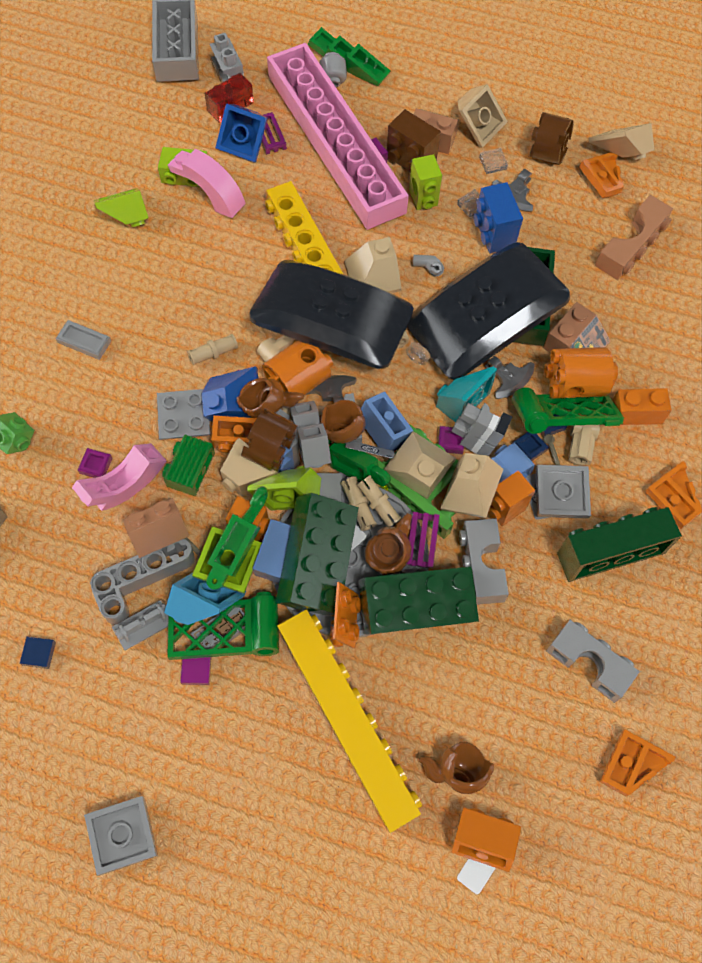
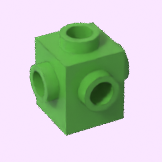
(14, 433)

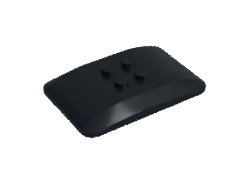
(487, 309)
(333, 312)

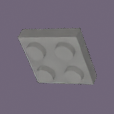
(563, 491)
(120, 835)

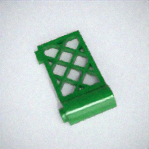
(538, 413)
(260, 631)

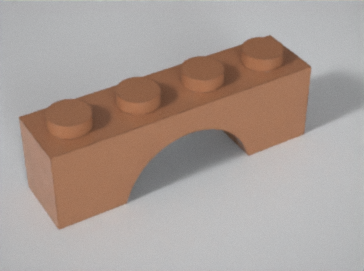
(620, 254)

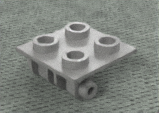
(181, 414)

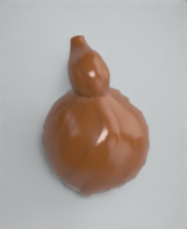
(266, 394)
(343, 421)
(390, 548)
(461, 768)

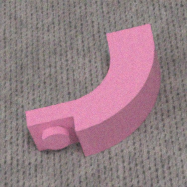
(211, 178)
(124, 481)

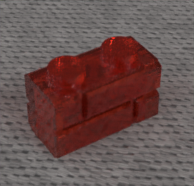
(235, 91)

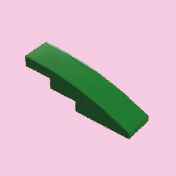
(358, 60)

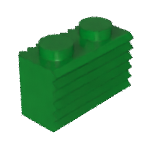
(189, 465)

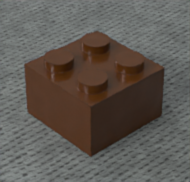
(410, 139)

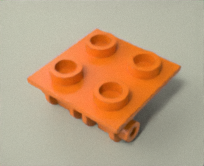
(345, 619)

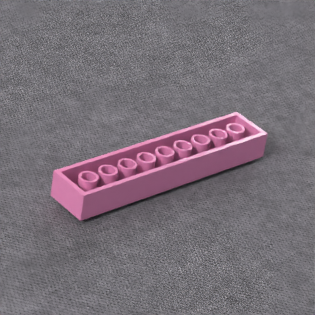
(337, 136)

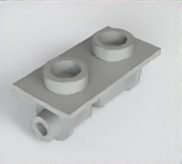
(141, 625)

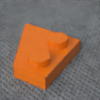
(603, 174)
(678, 494)
(633, 763)

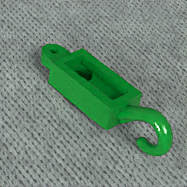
(357, 464)
(238, 538)

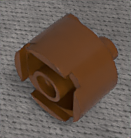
(551, 138)
(269, 439)

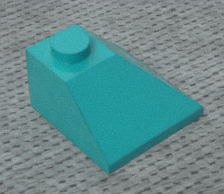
(465, 390)

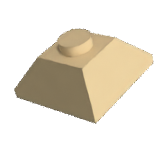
(481, 114)
(627, 141)
(375, 265)
(419, 464)
(240, 472)
(472, 485)

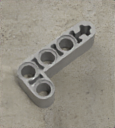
(144, 577)

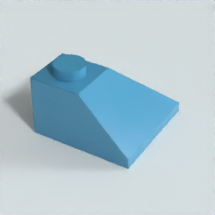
(194, 601)

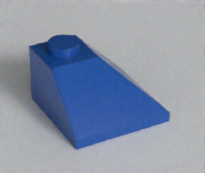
(241, 132)
(222, 391)

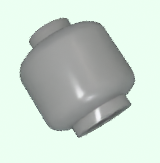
(335, 67)

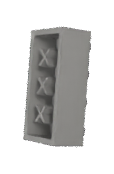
(175, 40)

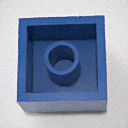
(497, 217)

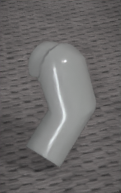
(430, 262)

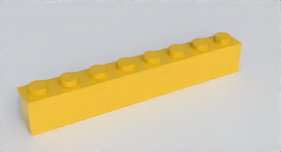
(350, 723)

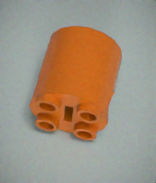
(299, 367)
(581, 372)

